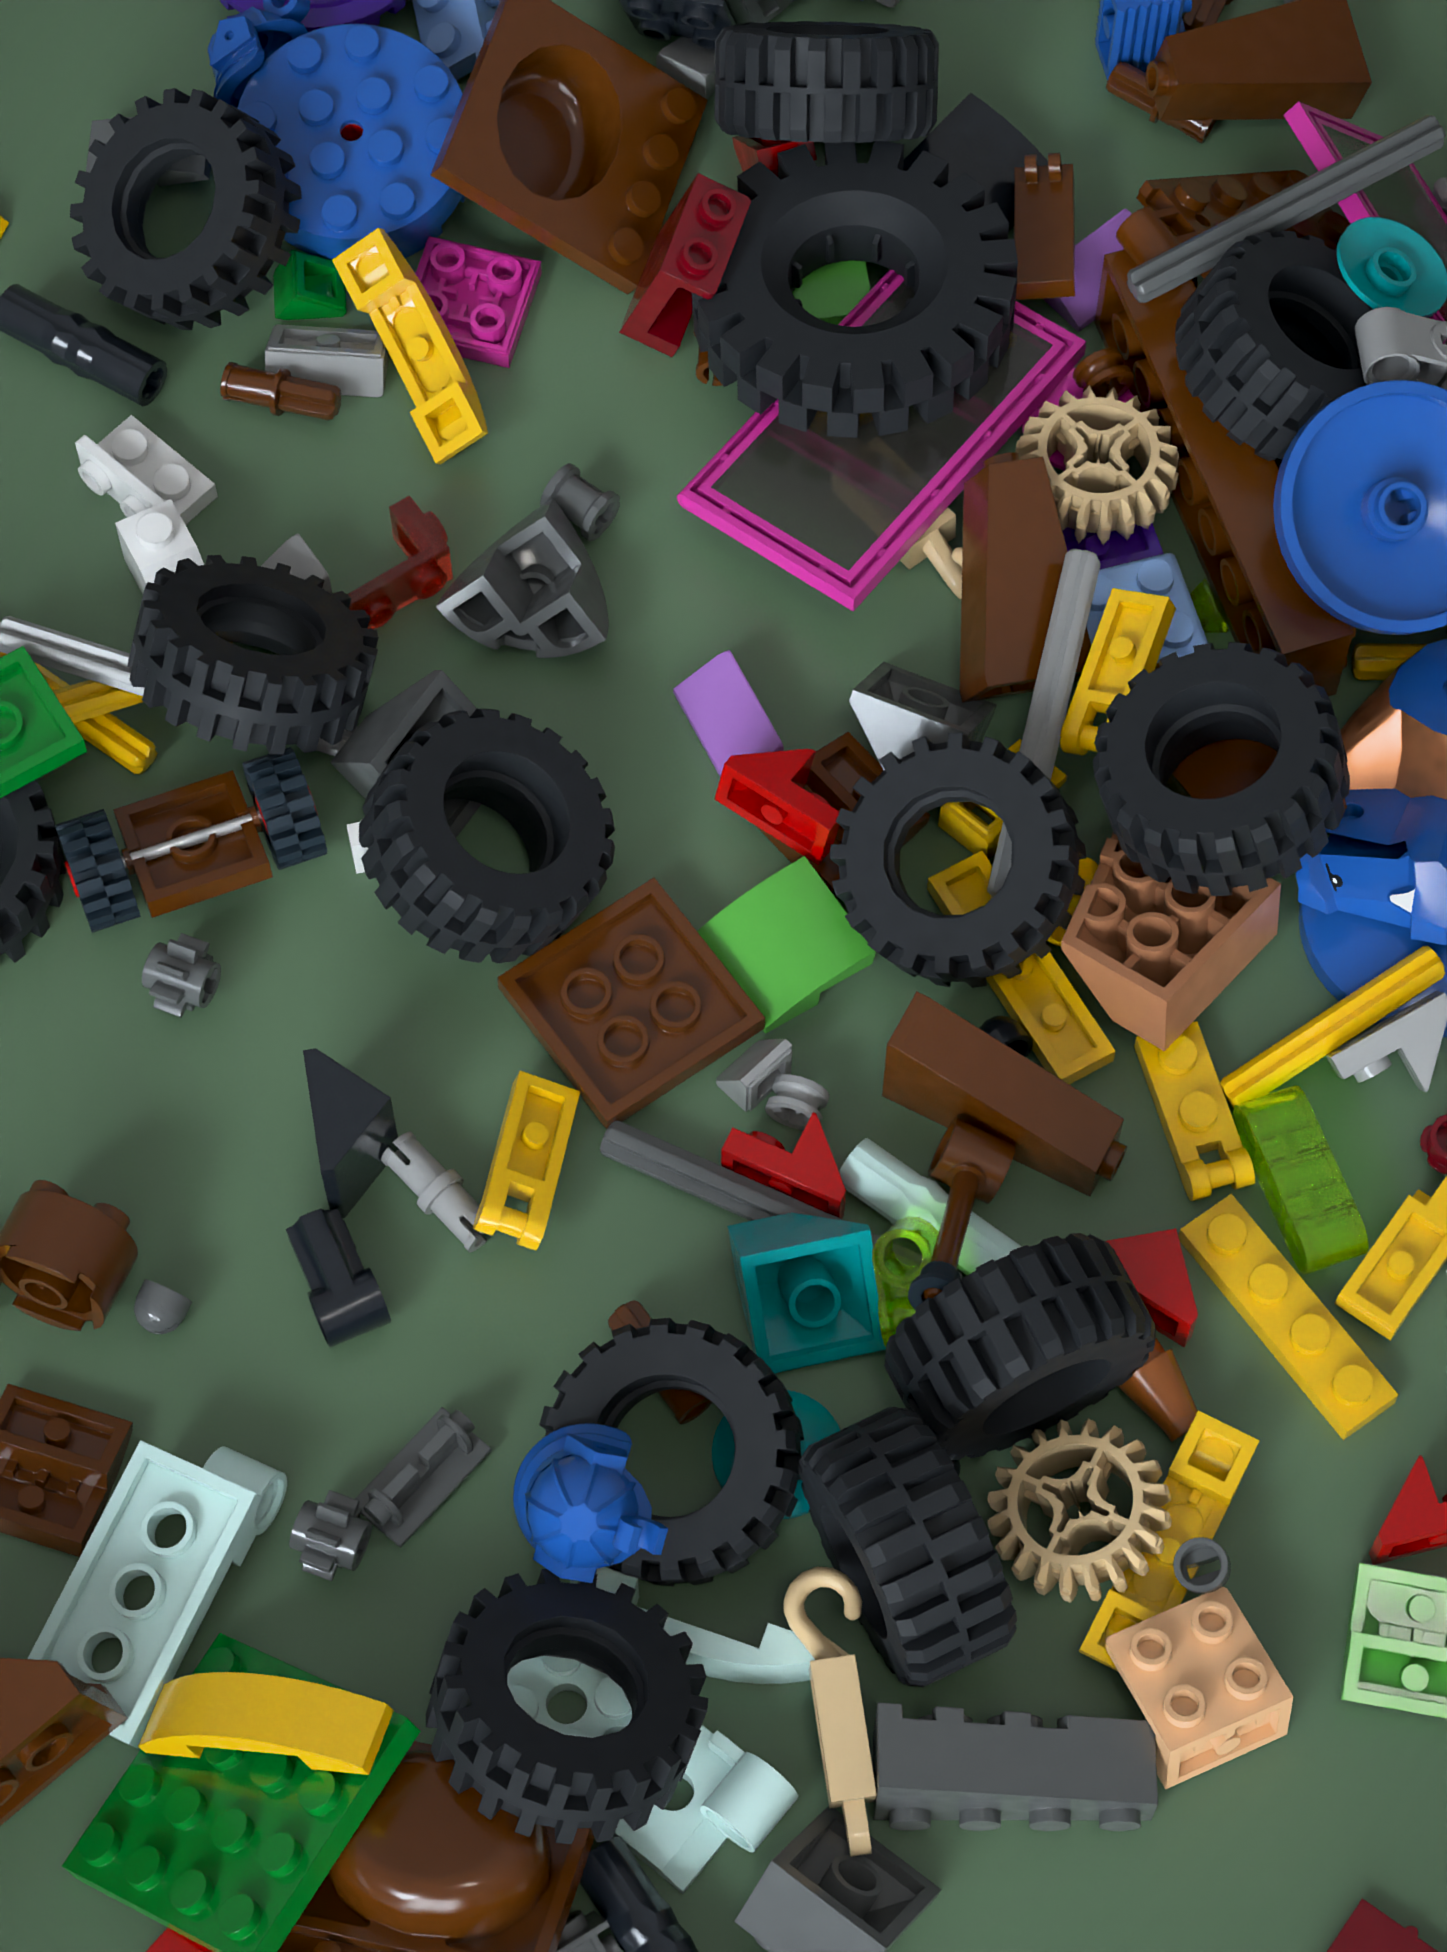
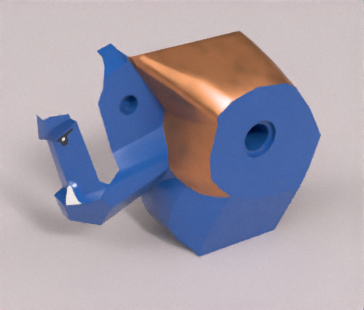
(1394, 796)

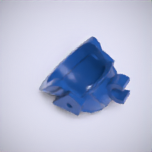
(248, 40)
(583, 1503)

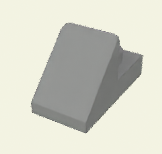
(1411, 1032)

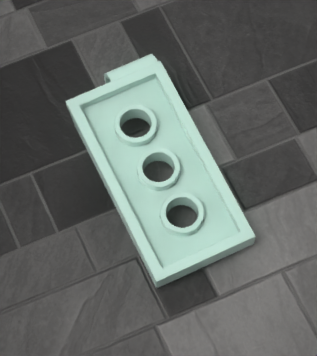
(223, 1513)
(733, 1789)

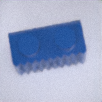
(1136, 29)

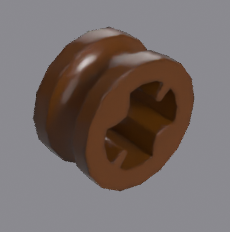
(1103, 372)

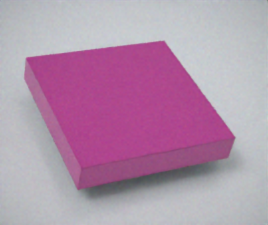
(479, 296)

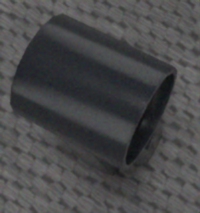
(342, 1291)

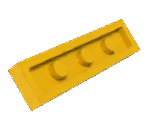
(1039, 997)
(1287, 1316)

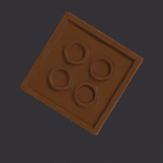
(631, 1003)

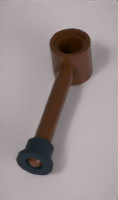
(973, 1168)

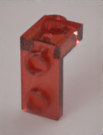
(416, 578)

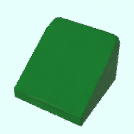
(308, 288)

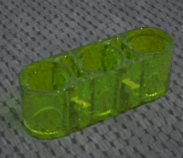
(1301, 1180)

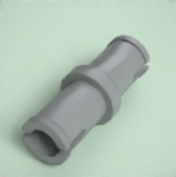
(437, 1188)

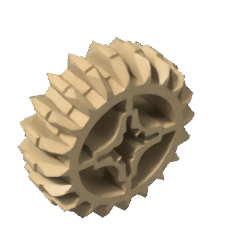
(1096, 441)
(1097, 1461)

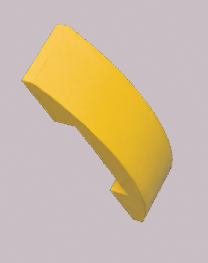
(417, 342)
(1201, 1489)
(267, 1715)

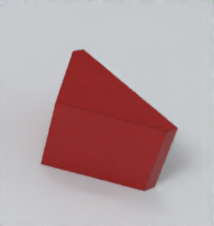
(1162, 1281)

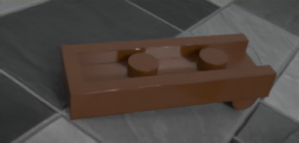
(1045, 228)

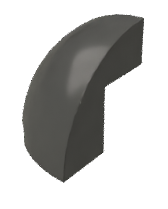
(531, 590)

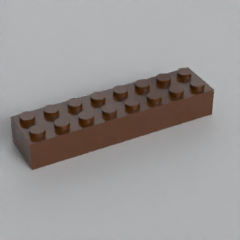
(1220, 488)

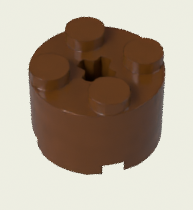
(65, 1256)

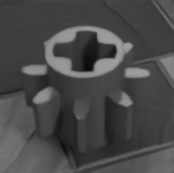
(181, 975)
(330, 1535)

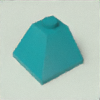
(806, 1289)

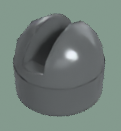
(160, 1308)
(1198, 1553)

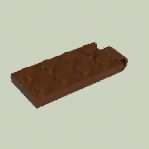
(1189, 205)

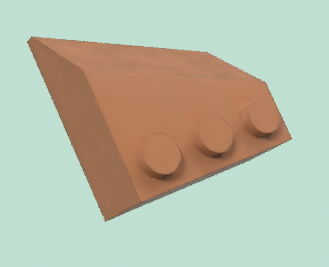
(1160, 951)

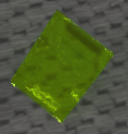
(1208, 609)

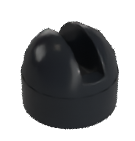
(1009, 1033)

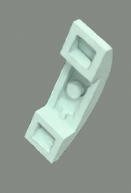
(776, 1661)

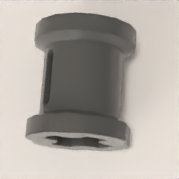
(582, 501)

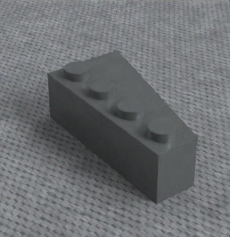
(1012, 1770)

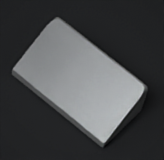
(335, 356)

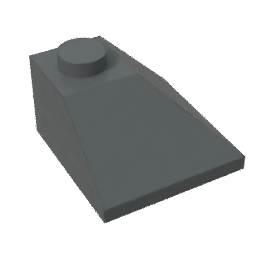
(904, 706)
(392, 725)
(833, 1902)

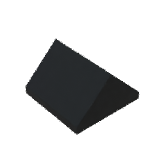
(351, 1129)

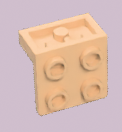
(1201, 1685)

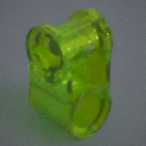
(895, 1277)

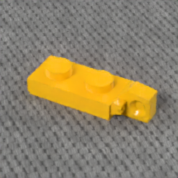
(1399, 1264)

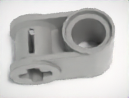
(1402, 347)

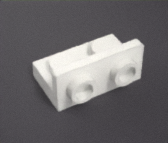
(142, 471)

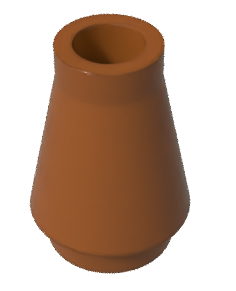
(1162, 1392)

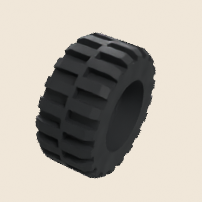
(826, 81)
(1270, 338)
(1206, 701)
(528, 783)
(1020, 1344)
(761, 1422)
(910, 1544)

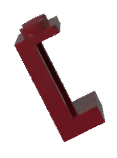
(685, 260)

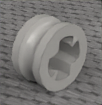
(796, 1100)

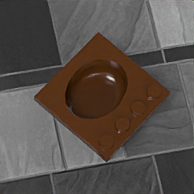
(570, 138)
(442, 1875)

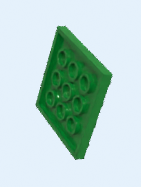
(230, 1838)

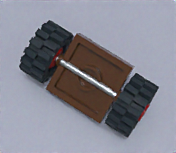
(192, 841)

